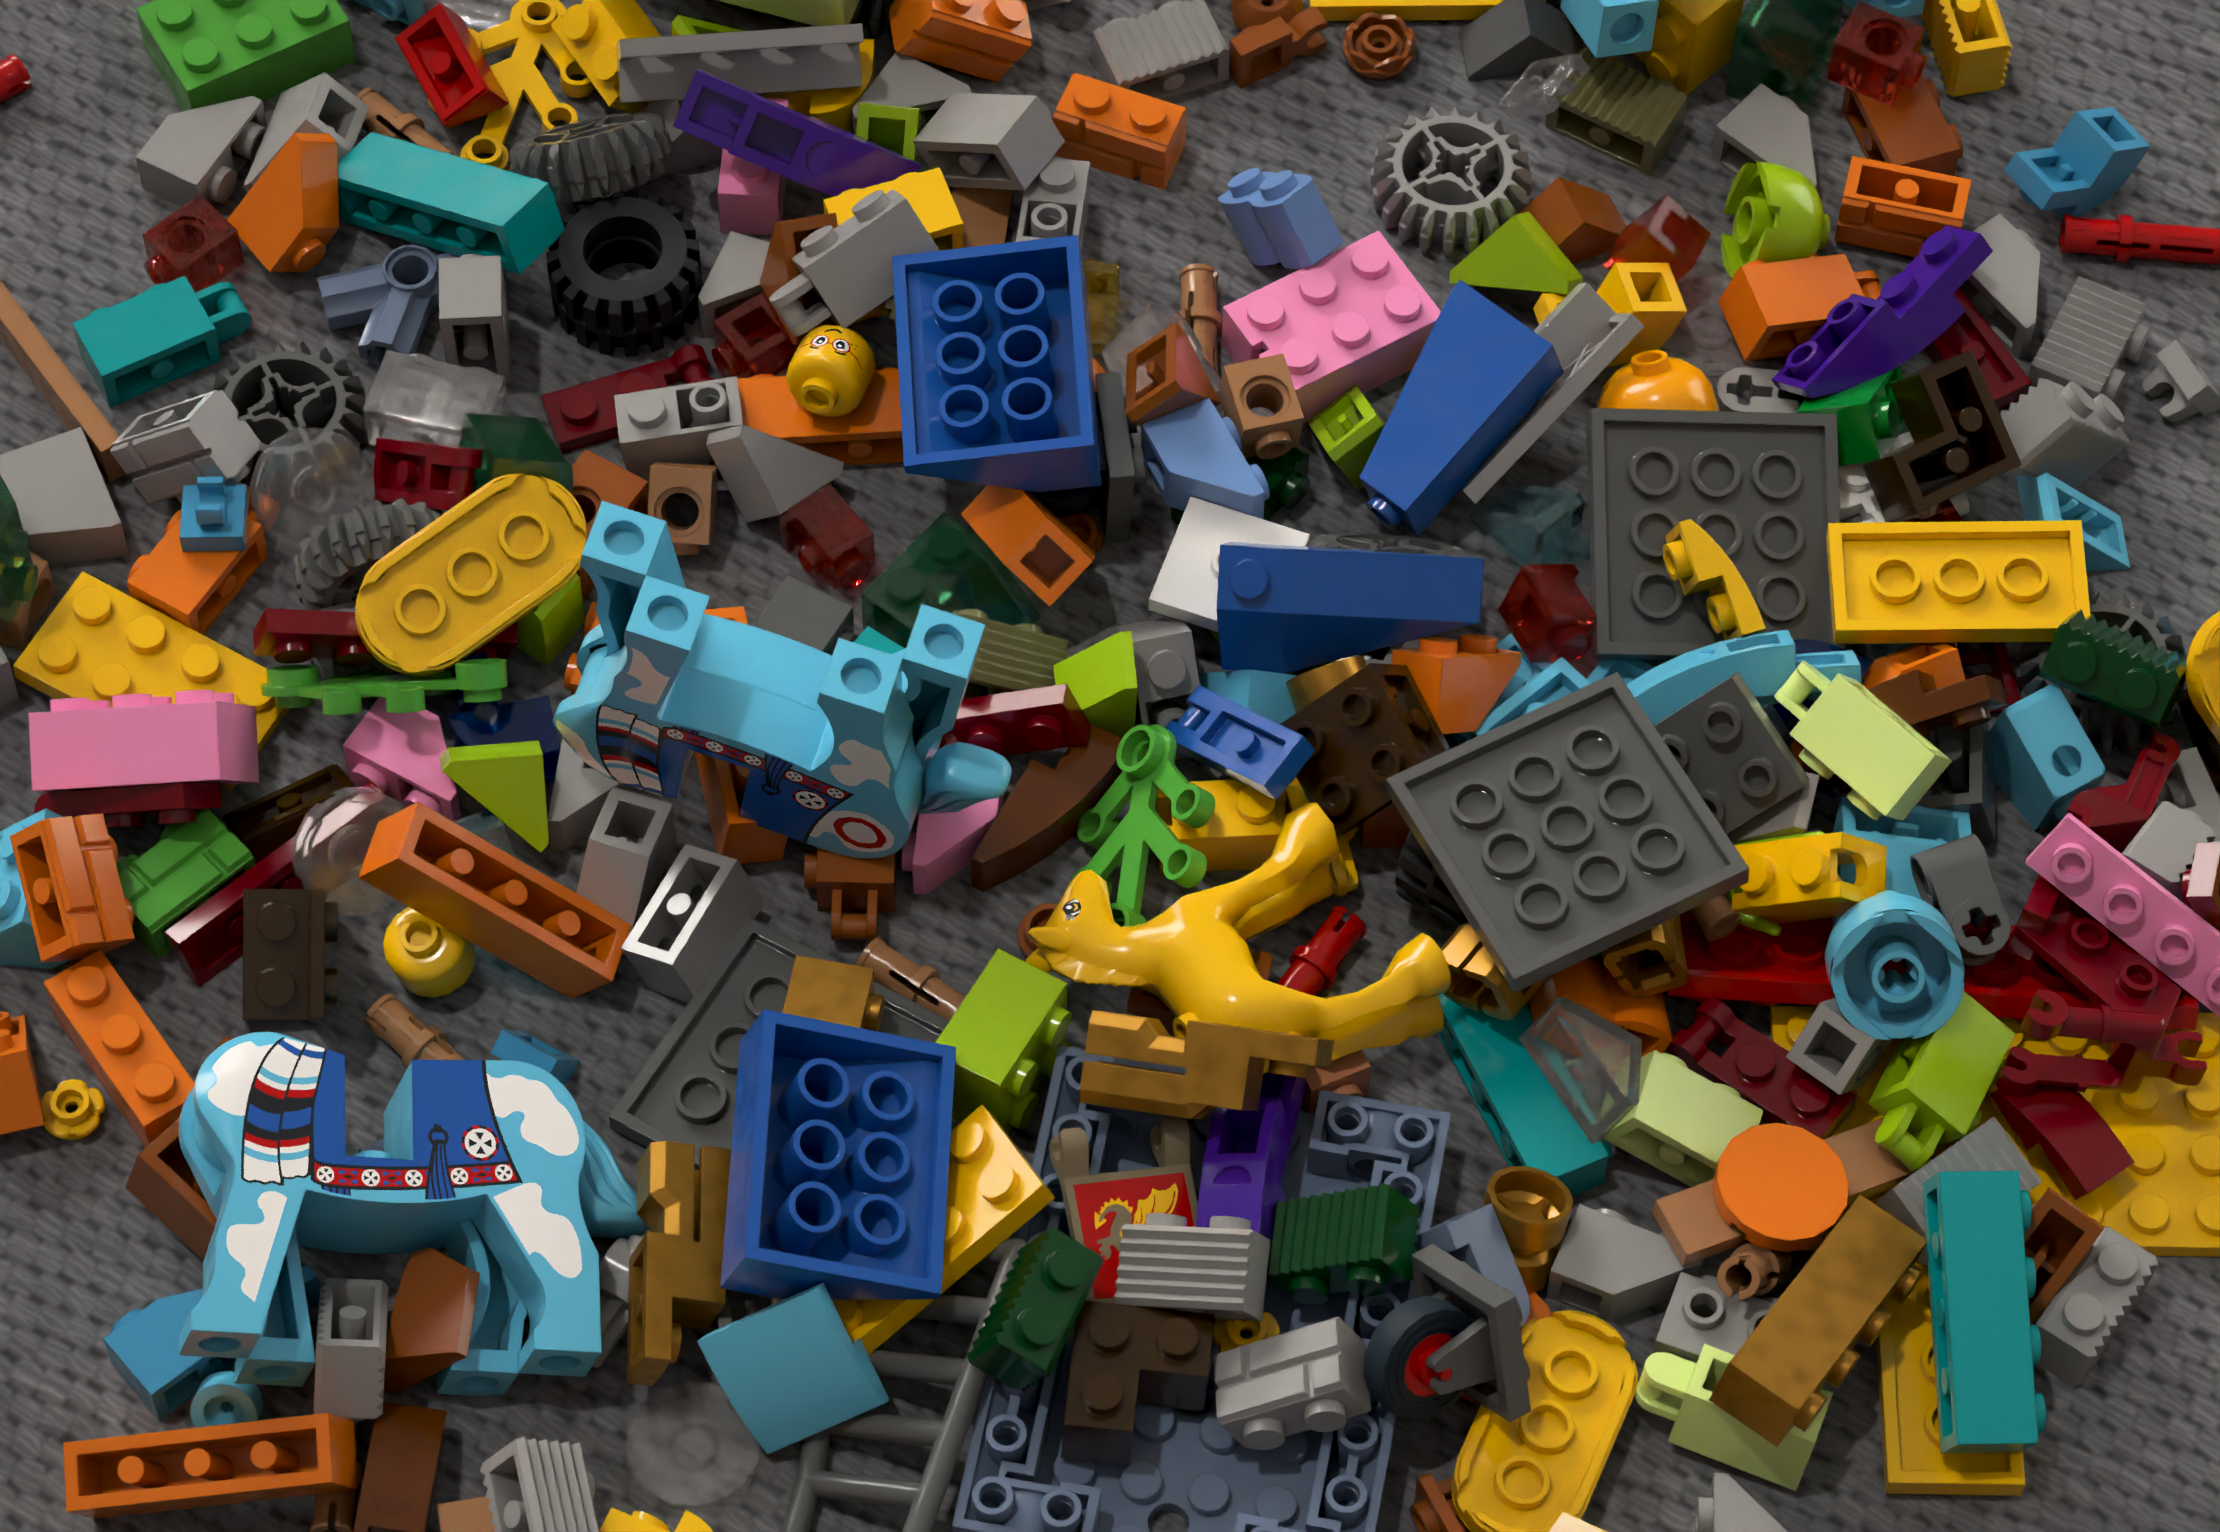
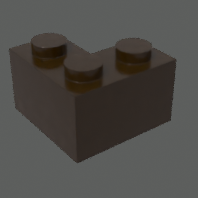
(1954, 436)
(1125, 1360)

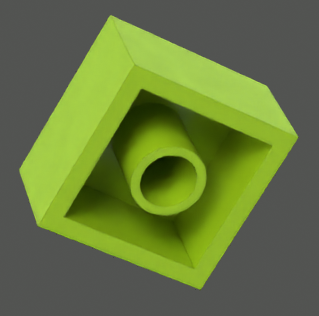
(1006, 1040)

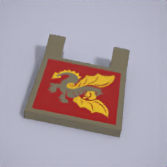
(1106, 1201)

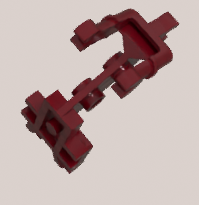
(2129, 990)

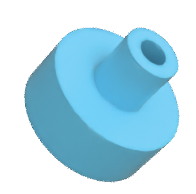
(224, 1401)

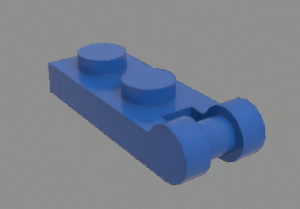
(1240, 743)

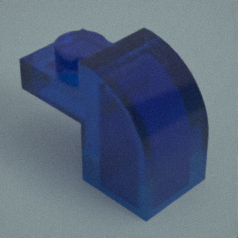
(507, 723)

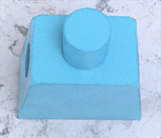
(2043, 756)

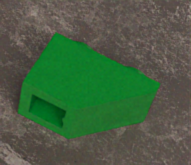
(1865, 417)

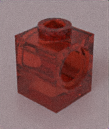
(1877, 54)
(194, 230)

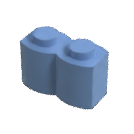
(1280, 218)

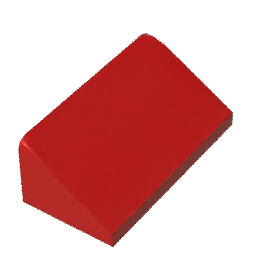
(451, 67)

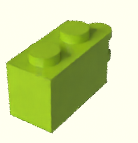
(1939, 1082)

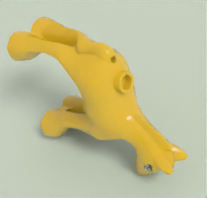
(1204, 969)

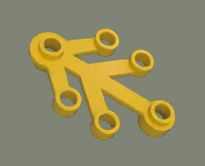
(521, 77)

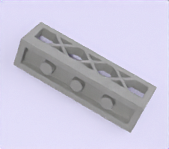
(750, 59)
(1585, 340)

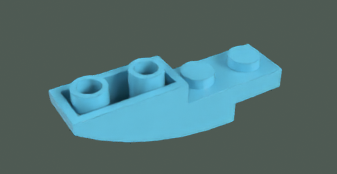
(1760, 659)

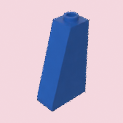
(1456, 408)

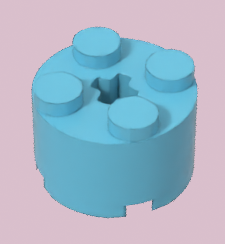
(1895, 1003)

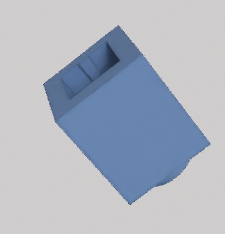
(1202, 458)

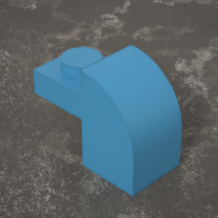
(2083, 165)

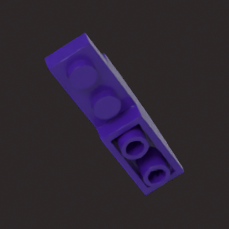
(785, 139)
(1877, 335)
(1249, 1156)

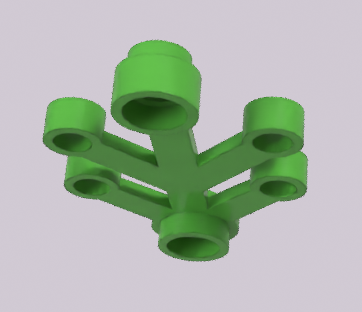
(341, 695)
(1146, 763)

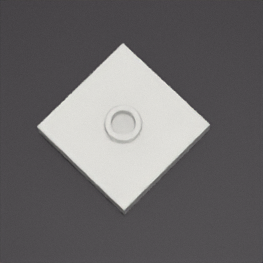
(1190, 571)

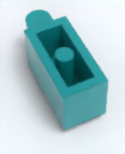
(158, 336)

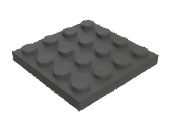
(1748, 480)
(1566, 831)
(692, 1075)

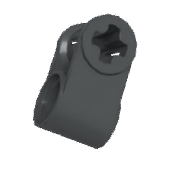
(1962, 888)

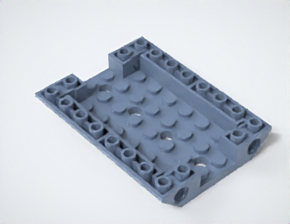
(1183, 1462)

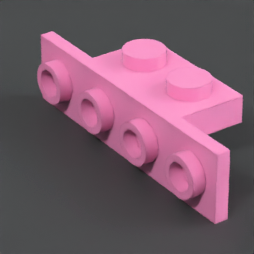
(2132, 907)

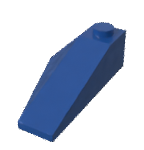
(1319, 605)

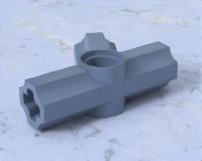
(386, 300)

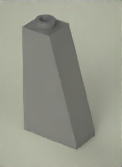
(63, 500)

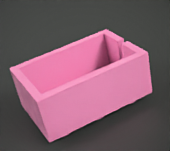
(1336, 322)
(143, 741)

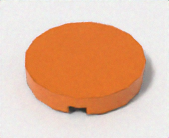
(1780, 1186)

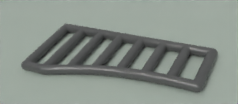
(943, 1435)

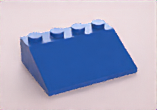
(997, 365)
(838, 1162)

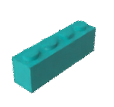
(447, 201)
(1517, 1099)
(1982, 1312)

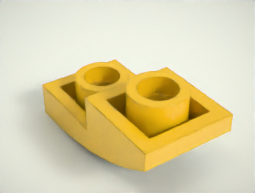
(1703, 565)

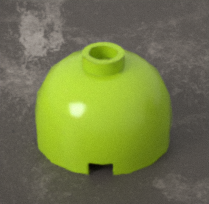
(1774, 217)

